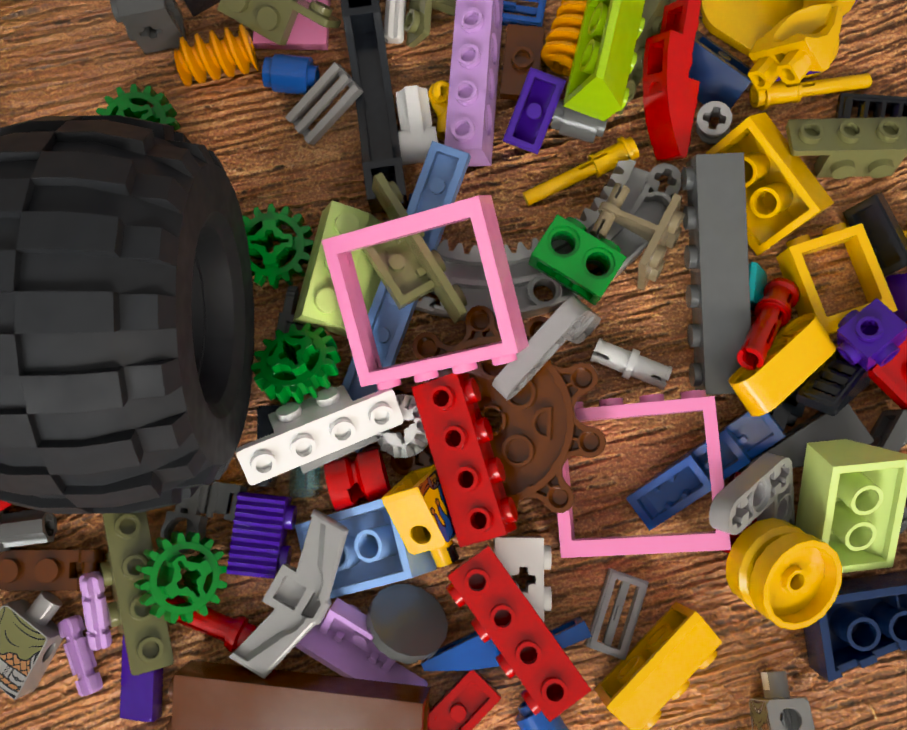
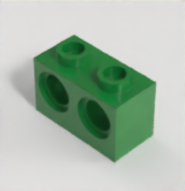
(571, 268)

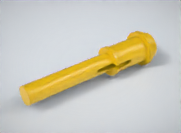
(783, 93)
(597, 164)

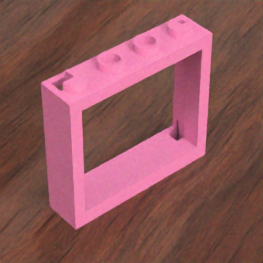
(498, 276)
(654, 543)

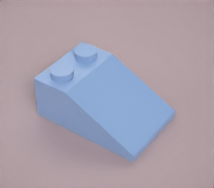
(372, 551)

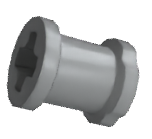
(706, 112)

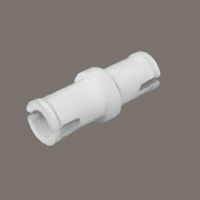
(631, 364)

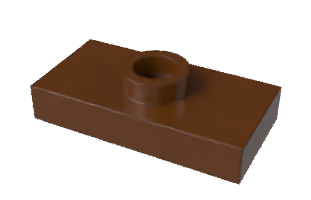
(521, 52)

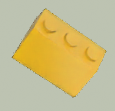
(777, 184)
(658, 667)

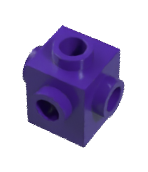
(870, 335)

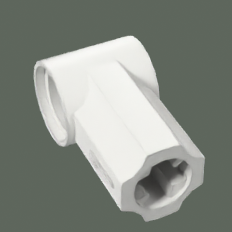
(415, 124)

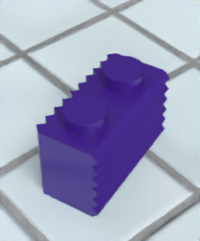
(261, 534)

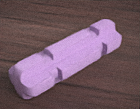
(95, 610)
(80, 655)

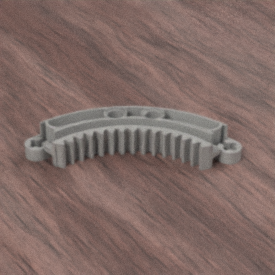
(642, 201)

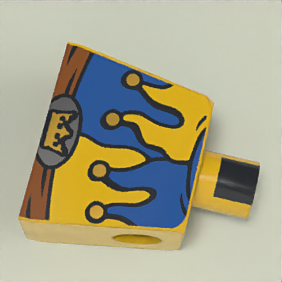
(422, 515)

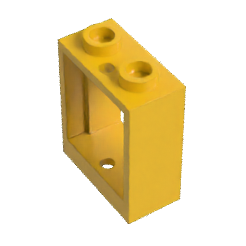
(863, 260)

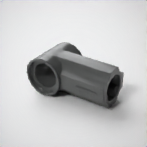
(26, 528)

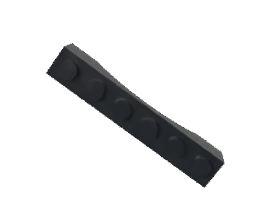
(376, 104)

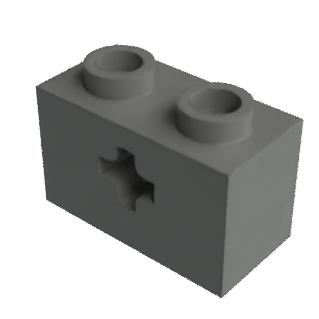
(151, 23)

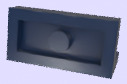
(718, 71)

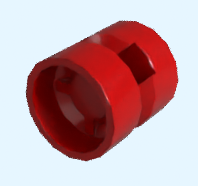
(356, 479)

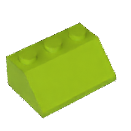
(604, 57)

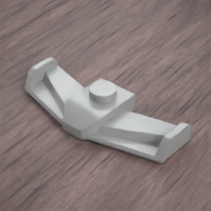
(297, 596)

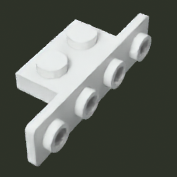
(317, 429)

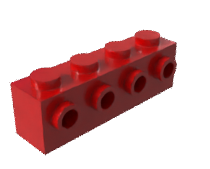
(465, 459)
(518, 633)

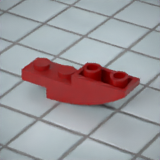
(667, 89)

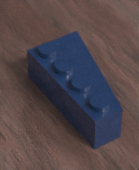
(860, 625)

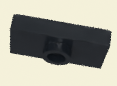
(882, 230)

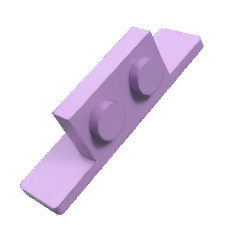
(348, 648)

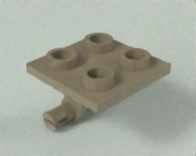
(658, 236)

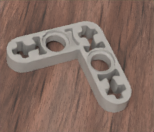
(570, 322)
(759, 491)

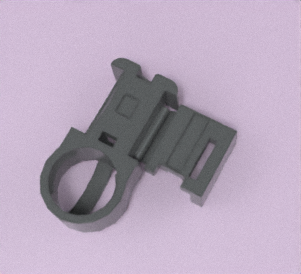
(206, 500)

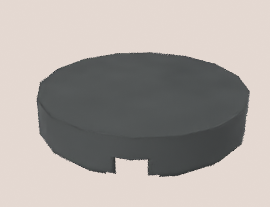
(406, 623)

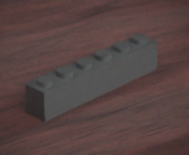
(717, 267)

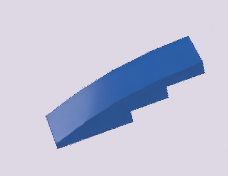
(690, 476)
(472, 653)

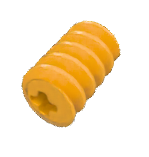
(563, 37)
(214, 56)

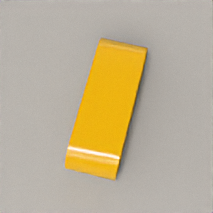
(791, 359)

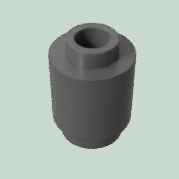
(576, 125)

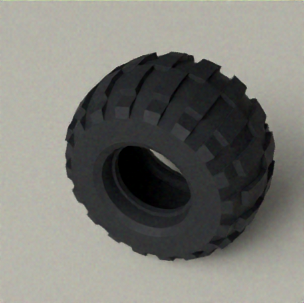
(118, 315)

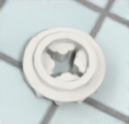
(415, 436)

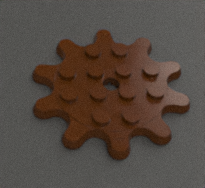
(537, 423)

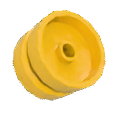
(784, 573)

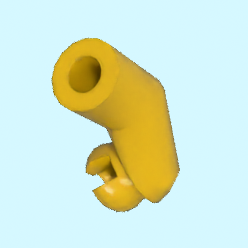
(438, 99)

